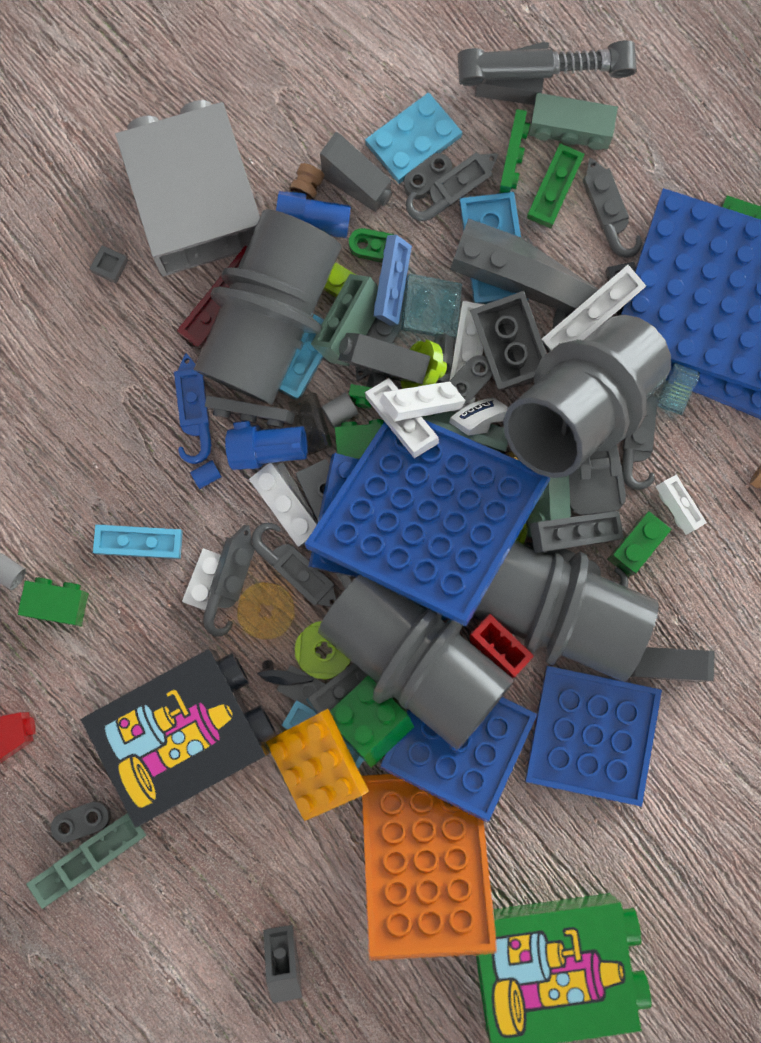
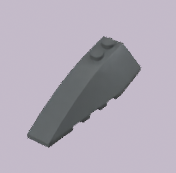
(517, 267)

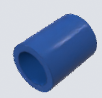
(205, 474)

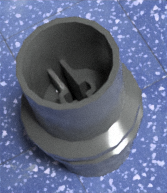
(267, 305)
(587, 396)
(570, 611)
(415, 658)

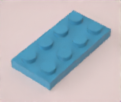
(498, 212)

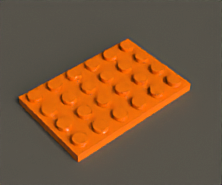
(424, 874)

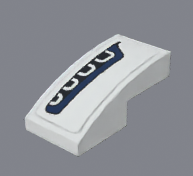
(478, 416)

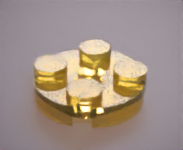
(250, 608)

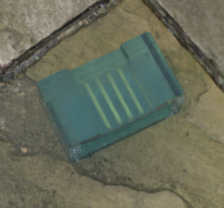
(678, 388)

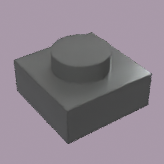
(109, 264)

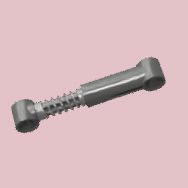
(479, 66)

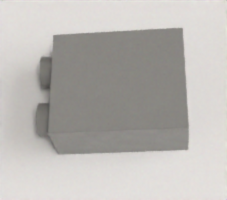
(189, 186)

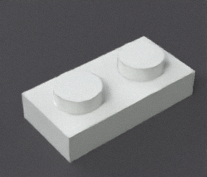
(680, 504)
(201, 580)

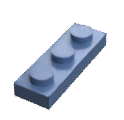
(392, 280)

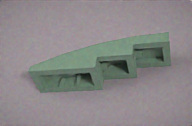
(85, 860)

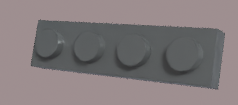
(576, 531)

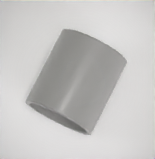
(339, 410)
(10, 572)

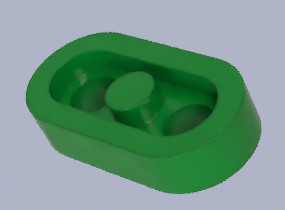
(375, 244)

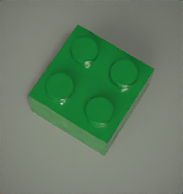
(369, 726)

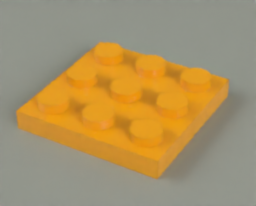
(317, 765)

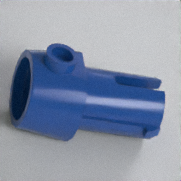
(326, 216)
(251, 447)

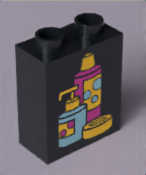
(178, 734)

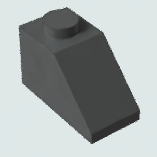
(282, 964)

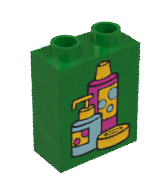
(563, 972)

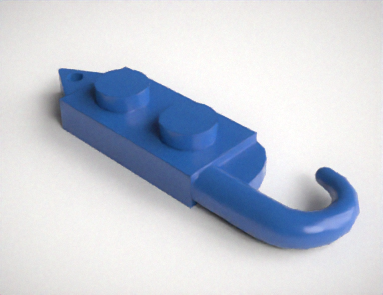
(192, 409)

